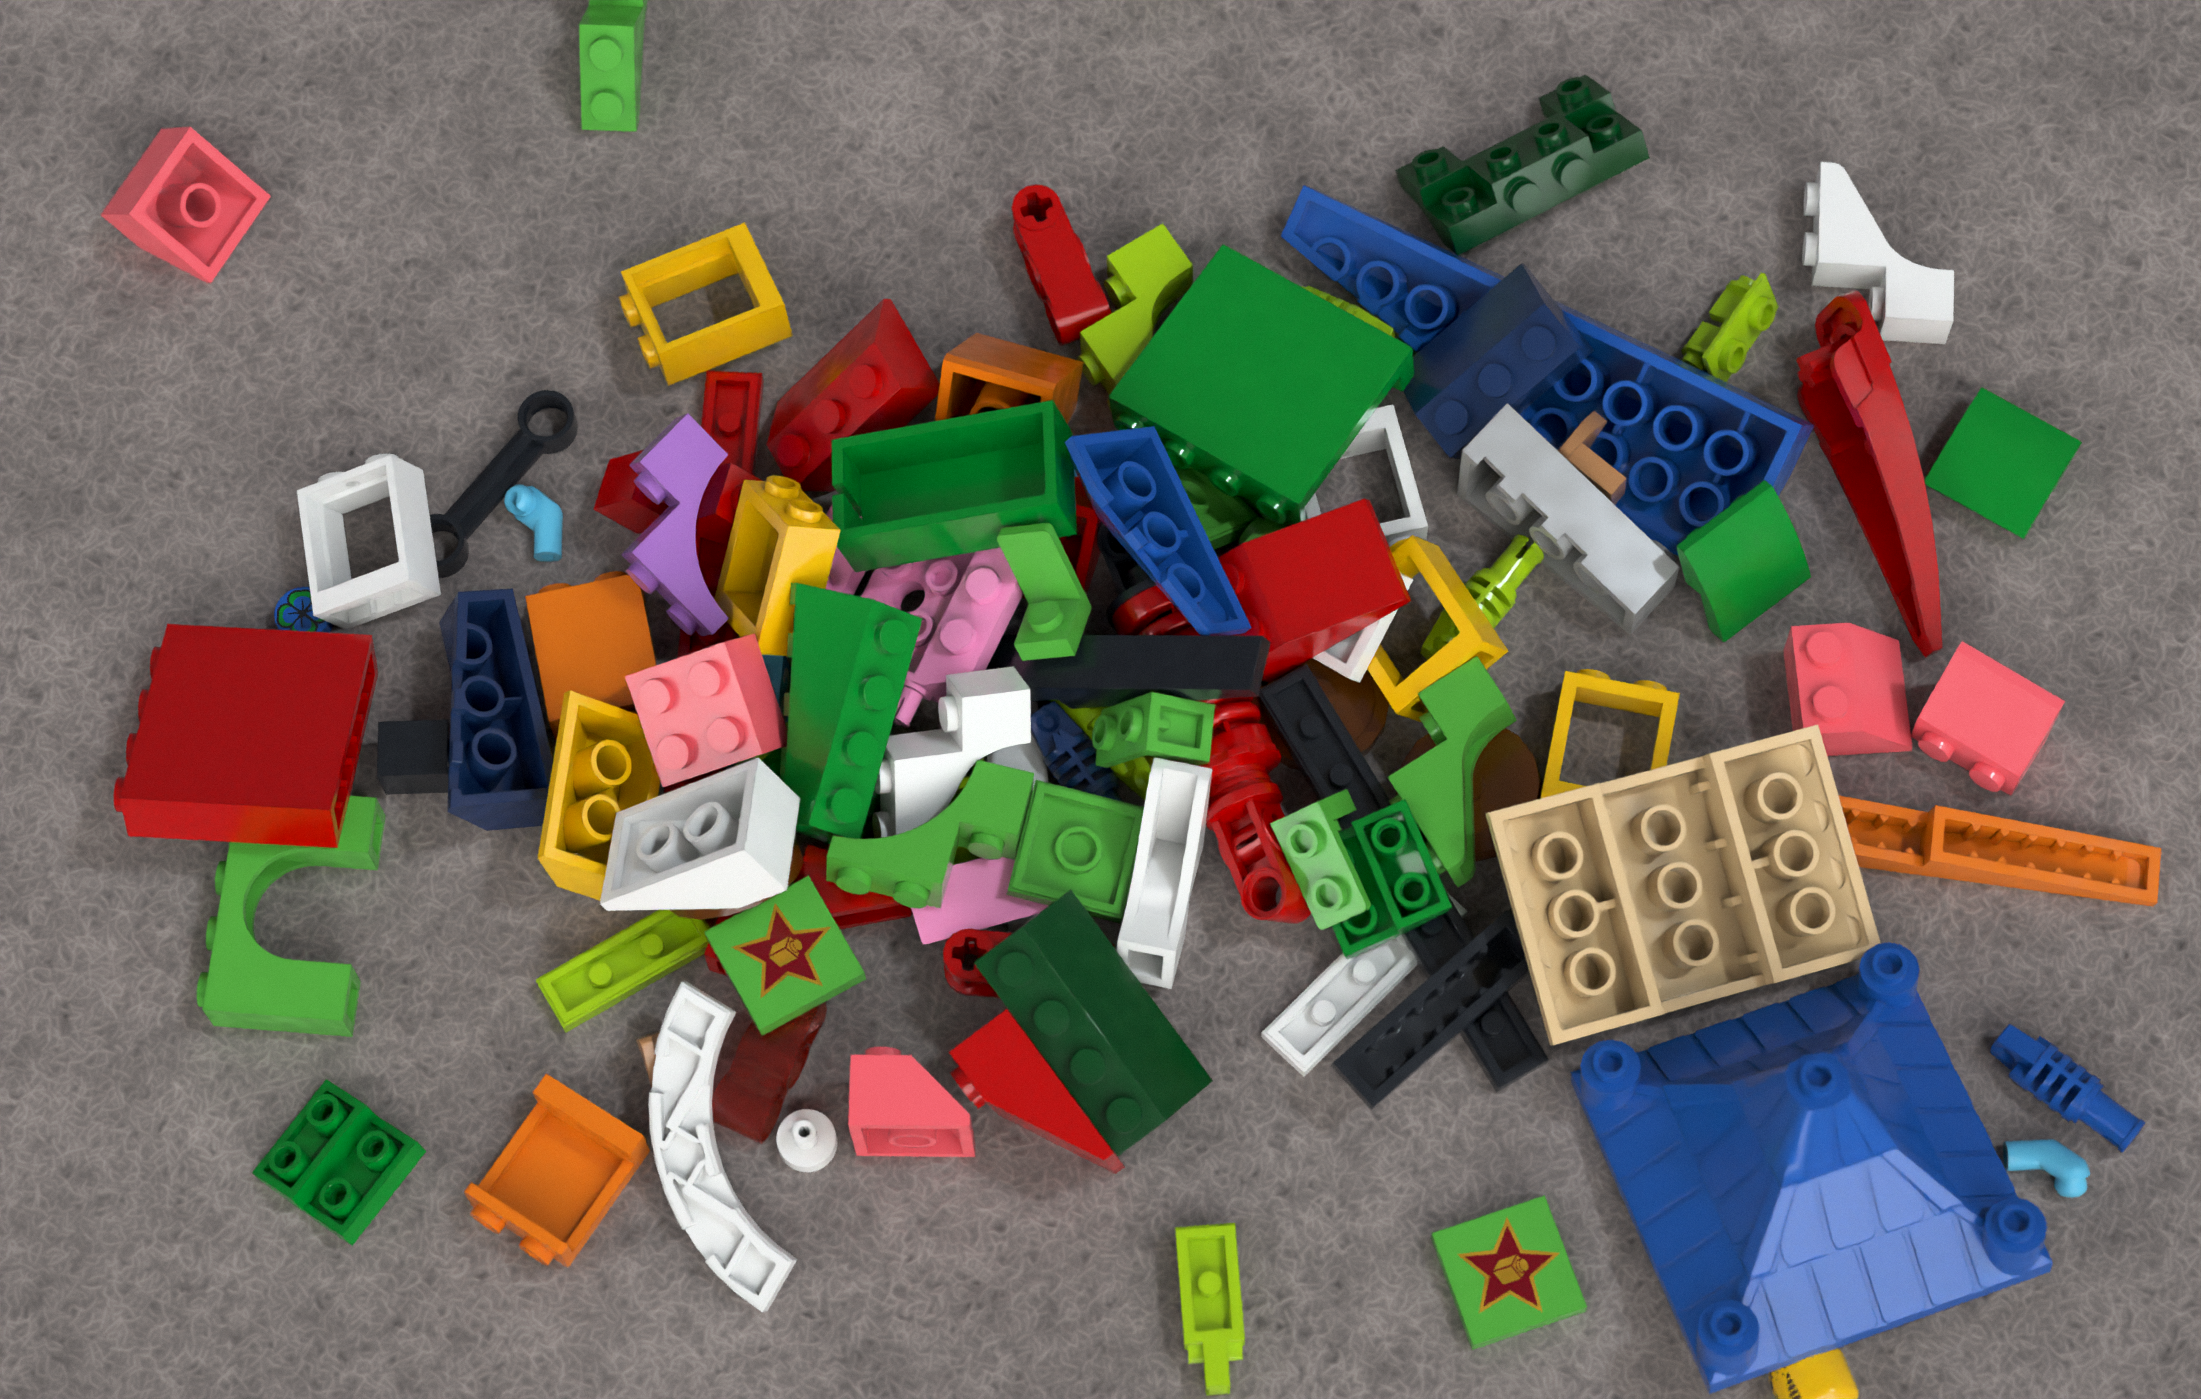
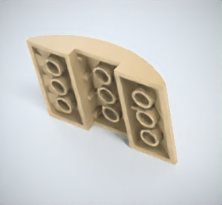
(1683, 884)

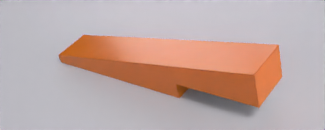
(2000, 852)

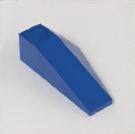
(1154, 520)

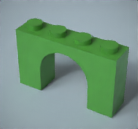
(273, 993)

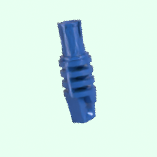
(2064, 1086)

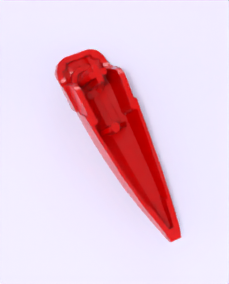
(1873, 453)

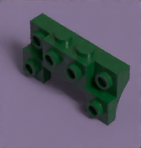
(1528, 172)

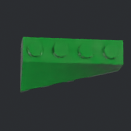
(841, 704)

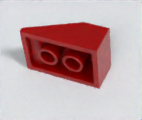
(1315, 583)
(1012, 1076)

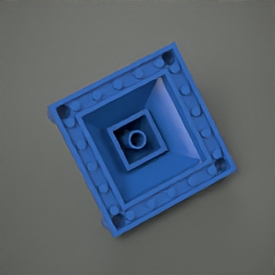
(1808, 1173)

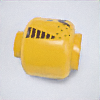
(1815, 1378)

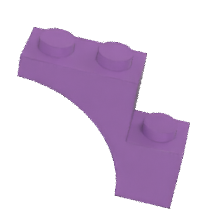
(665, 555)

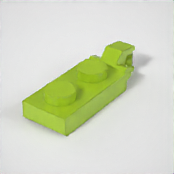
(1211, 1300)

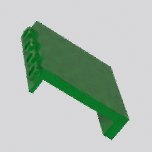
(1259, 384)

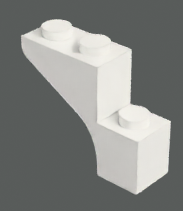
(1851, 252)
(926, 767)
(1164, 870)

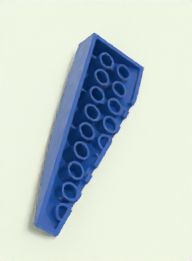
(1669, 427)

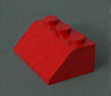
(860, 387)

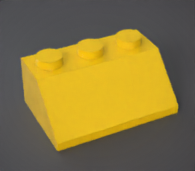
(596, 772)

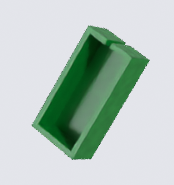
(951, 485)

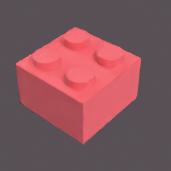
(708, 709)

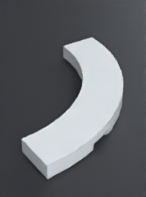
(689, 1154)

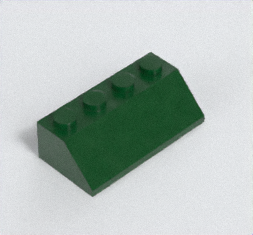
(1093, 1022)

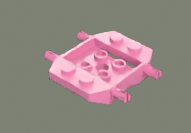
(962, 613)

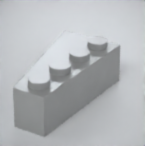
(1586, 541)

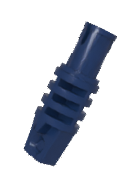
(1070, 753)

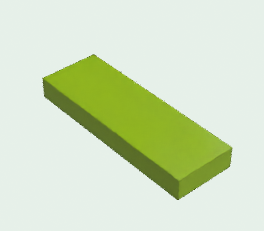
(622, 966)

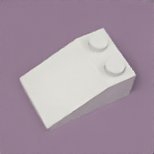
(704, 844)

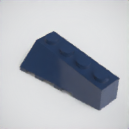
(496, 725)

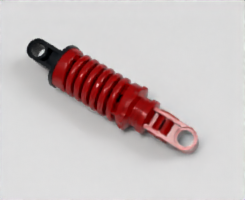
(1241, 755)

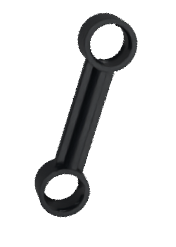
(501, 475)

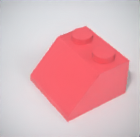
(186, 203)
(1849, 687)
(1986, 720)
(903, 1109)

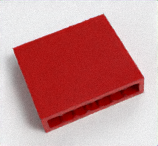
(248, 736)

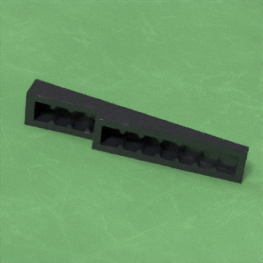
(1128, 666)
(1435, 1012)

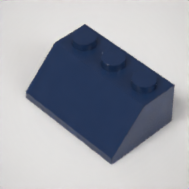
(1492, 355)

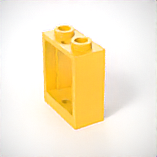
(689, 270)
(773, 542)
(1475, 636)
(1597, 689)

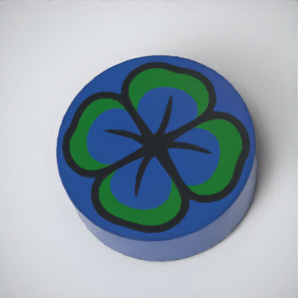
(296, 613)

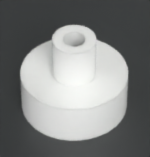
(808, 1152)

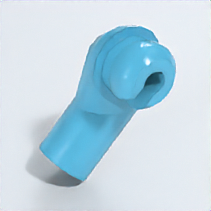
(539, 515)
(2053, 1158)

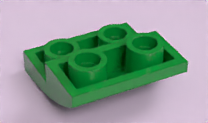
(2002, 463)
(1744, 560)
(1396, 878)
(339, 1162)

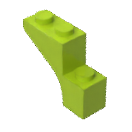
(1141, 284)

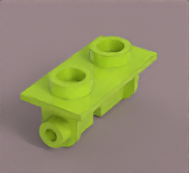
(1745, 311)

